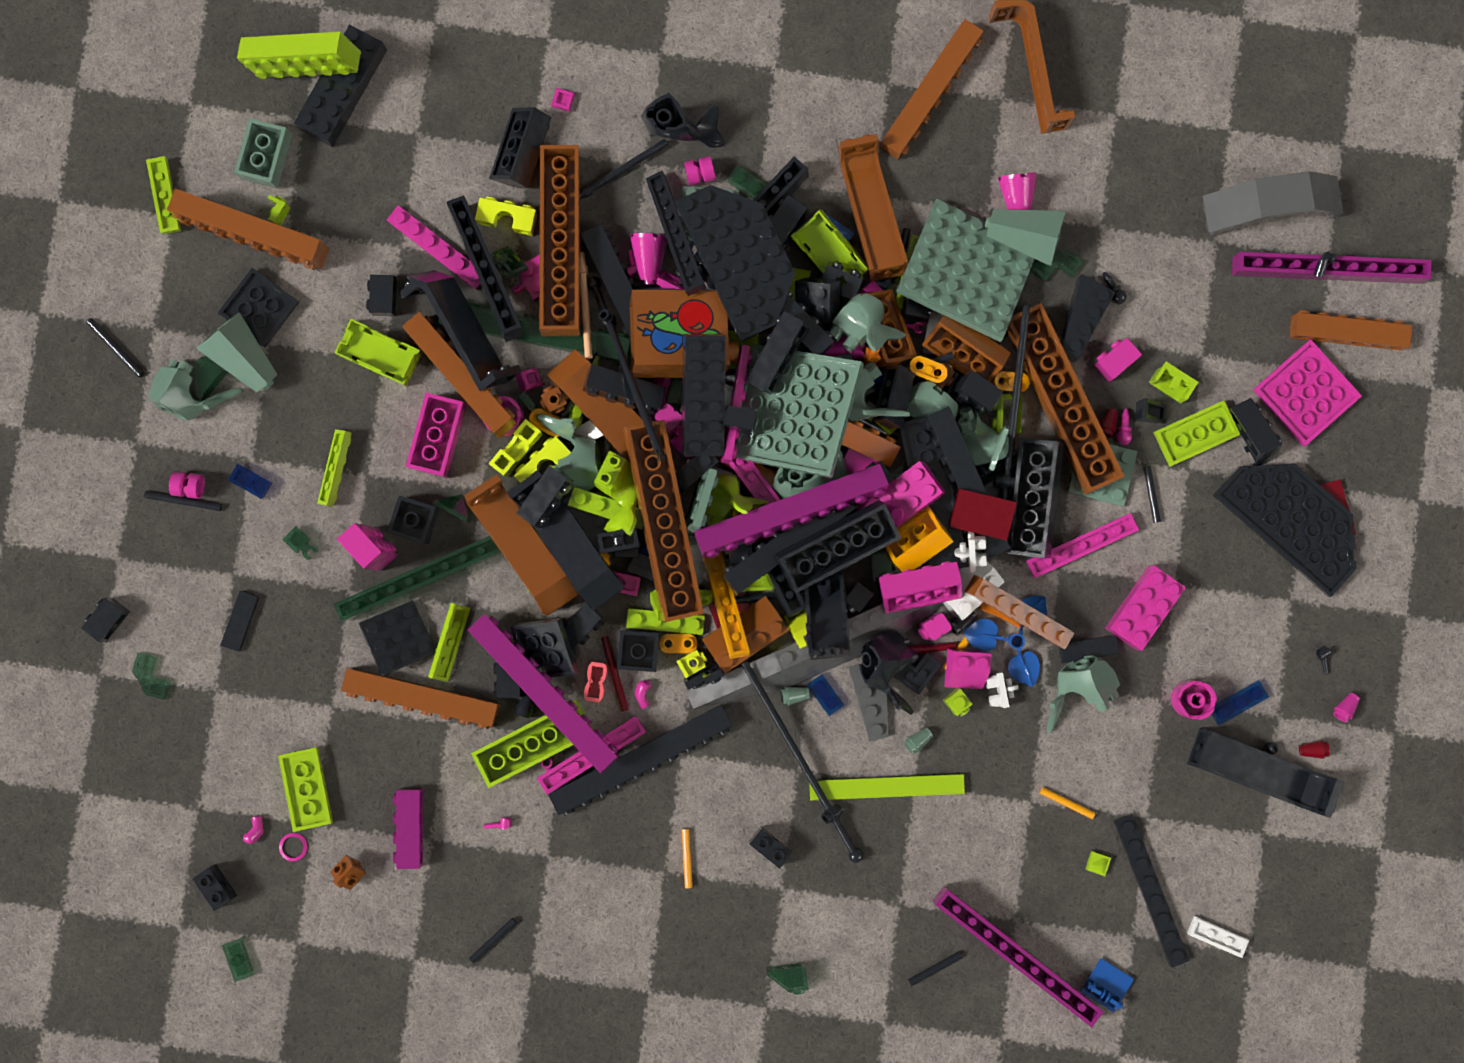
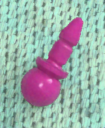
(1124, 436)

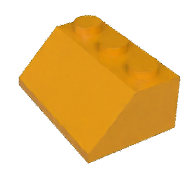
(920, 540)

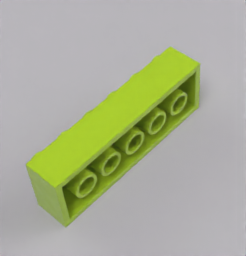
(299, 55)
(521, 749)

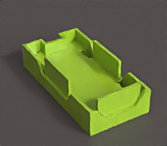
(827, 244)
(378, 352)

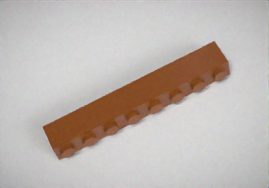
(931, 89)
(453, 368)
(420, 697)

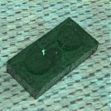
(745, 182)

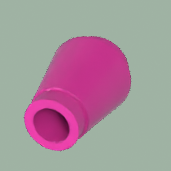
(1346, 708)

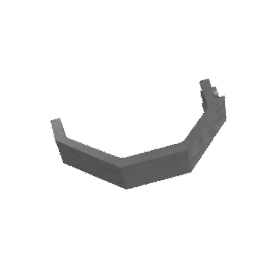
(1272, 198)

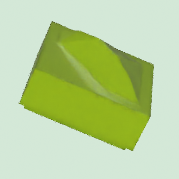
(1098, 863)

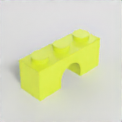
(491, 210)
(515, 451)
(552, 451)

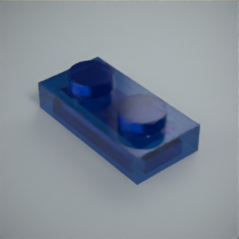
(250, 481)
(825, 694)

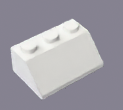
(963, 607)

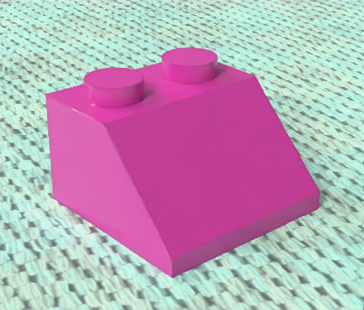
(967, 668)

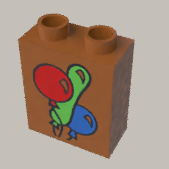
(658, 328)

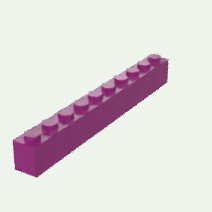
(1343, 268)
(791, 511)
(543, 693)
(1017, 956)

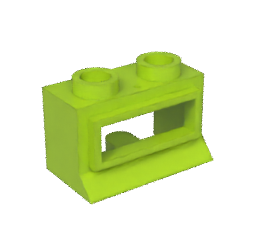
(1173, 382)
(997, 422)

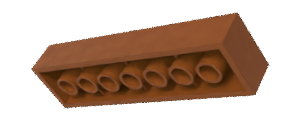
(248, 229)

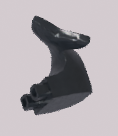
(667, 119)
(882, 660)

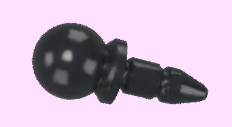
(1120, 295)

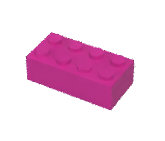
(436, 435)
(910, 493)
(368, 546)
(921, 587)
(1145, 607)

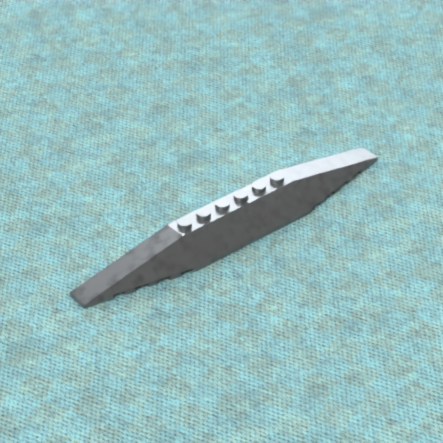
(793, 665)

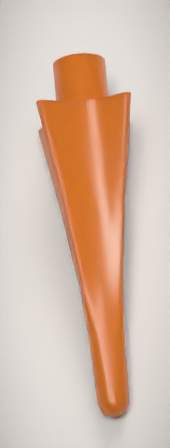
(872, 356)
(988, 609)

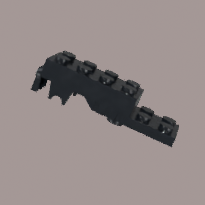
(827, 618)

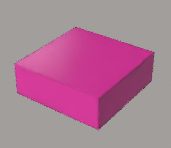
(563, 99)

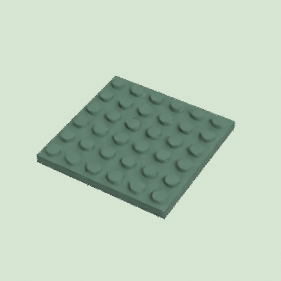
(965, 272)
(804, 416)

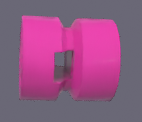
(699, 171)
(184, 484)

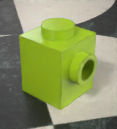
(957, 702)

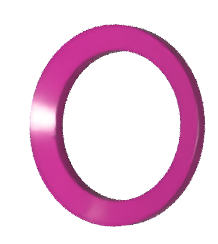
(304, 846)

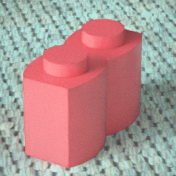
(595, 688)

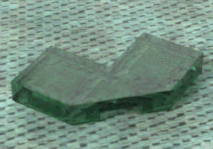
(1062, 260)
(143, 671)

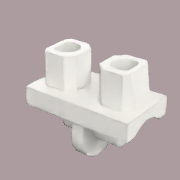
(974, 543)
(1001, 698)

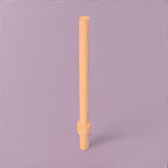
(585, 307)

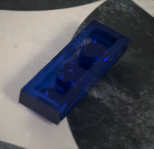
(1239, 702)

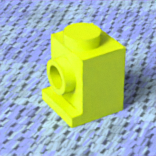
(685, 666)

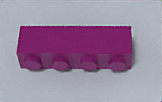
(408, 828)

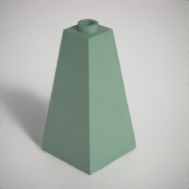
(1027, 231)
(239, 353)

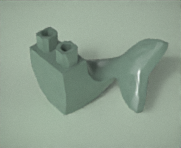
(861, 322)
(171, 392)
(926, 398)
(860, 409)
(982, 441)
(584, 461)
(792, 482)
(1088, 677)

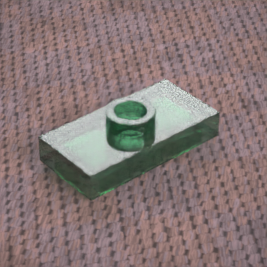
(238, 959)

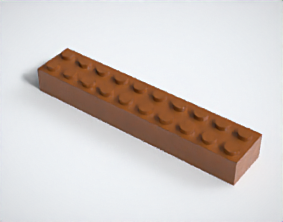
(559, 240)
(1065, 403)
(663, 523)

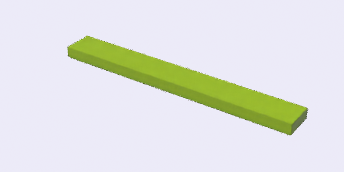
(891, 786)

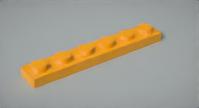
(726, 607)

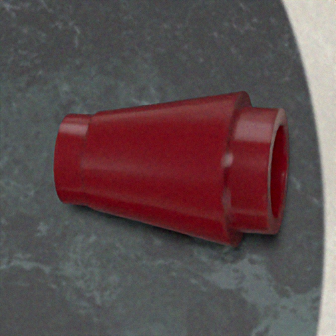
(1108, 422)
(1315, 749)

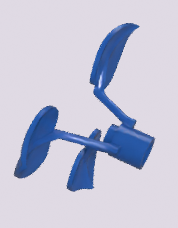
(1025, 666)

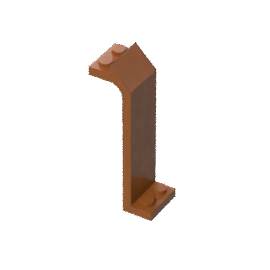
(1025, 16)
(872, 207)
(604, 415)
(520, 546)

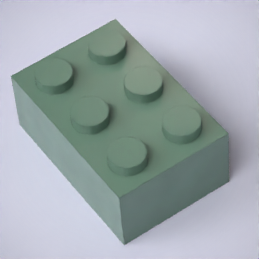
(263, 153)

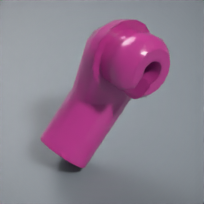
(640, 693)
(256, 832)

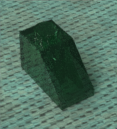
(207, 377)
(790, 977)

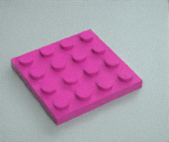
(1306, 393)

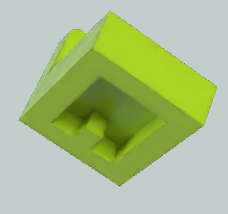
(279, 212)

